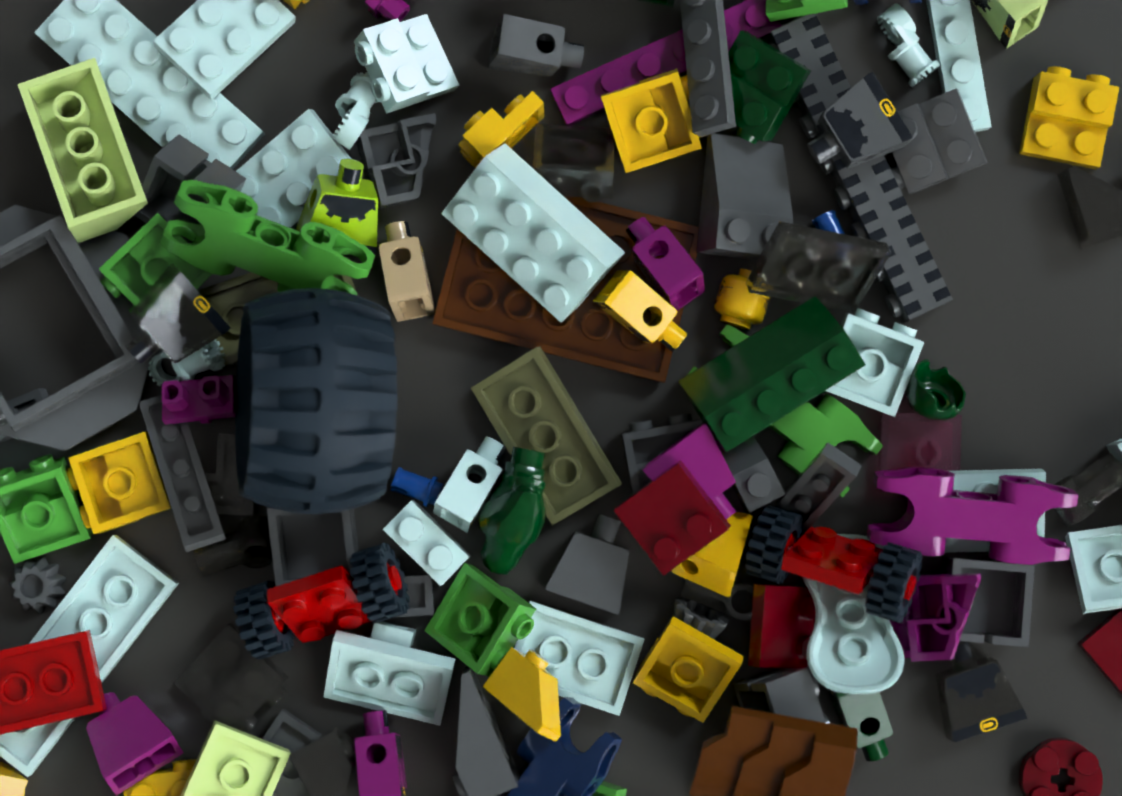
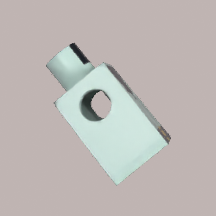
(463, 499)

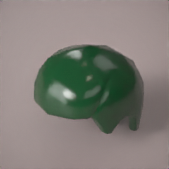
(934, 392)

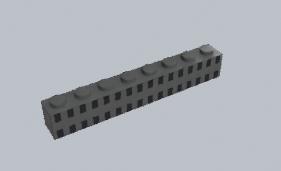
(868, 188)

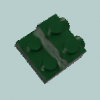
(762, 86)

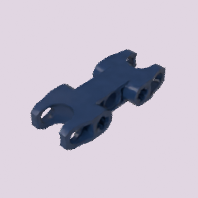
(559, 766)

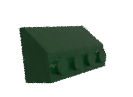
(771, 373)

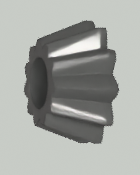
(37, 585)
(700, 617)

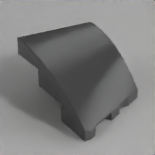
(395, 158)

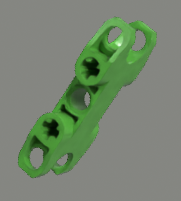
(237, 237)
(812, 427)

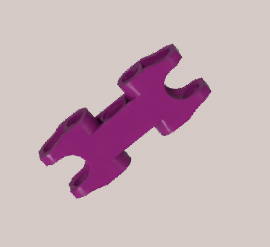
(1001, 518)

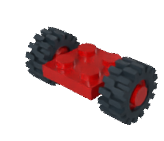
(834, 561)
(321, 602)

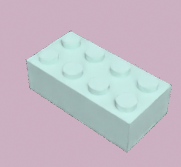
(532, 232)

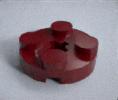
(1048, 759)

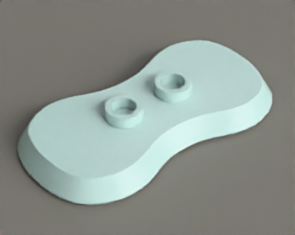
(849, 646)

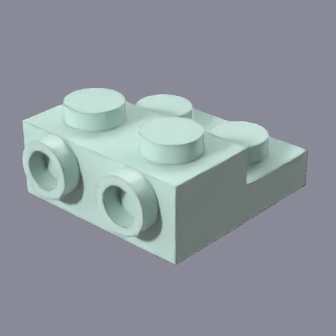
(404, 62)
(888, 360)

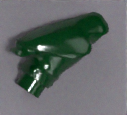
(514, 511)

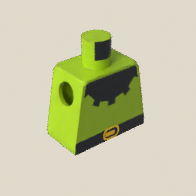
(344, 204)

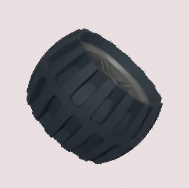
(315, 401)

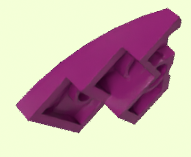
(937, 616)

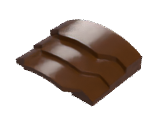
(775, 757)

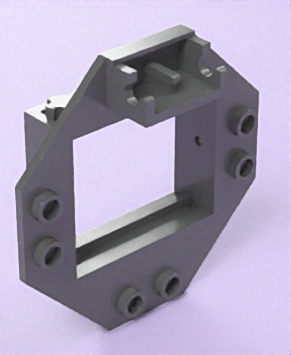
(109, 391)

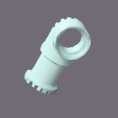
(908, 53)
(354, 109)
(187, 369)

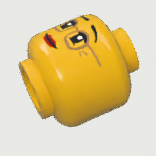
(737, 304)

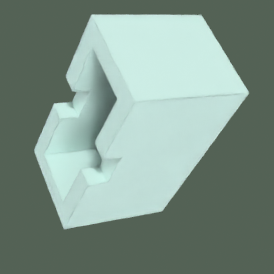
(426, 542)

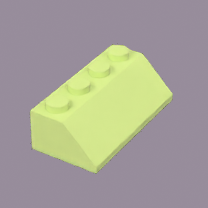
(83, 149)

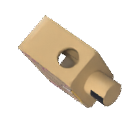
(406, 284)

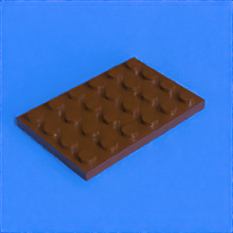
(490, 304)

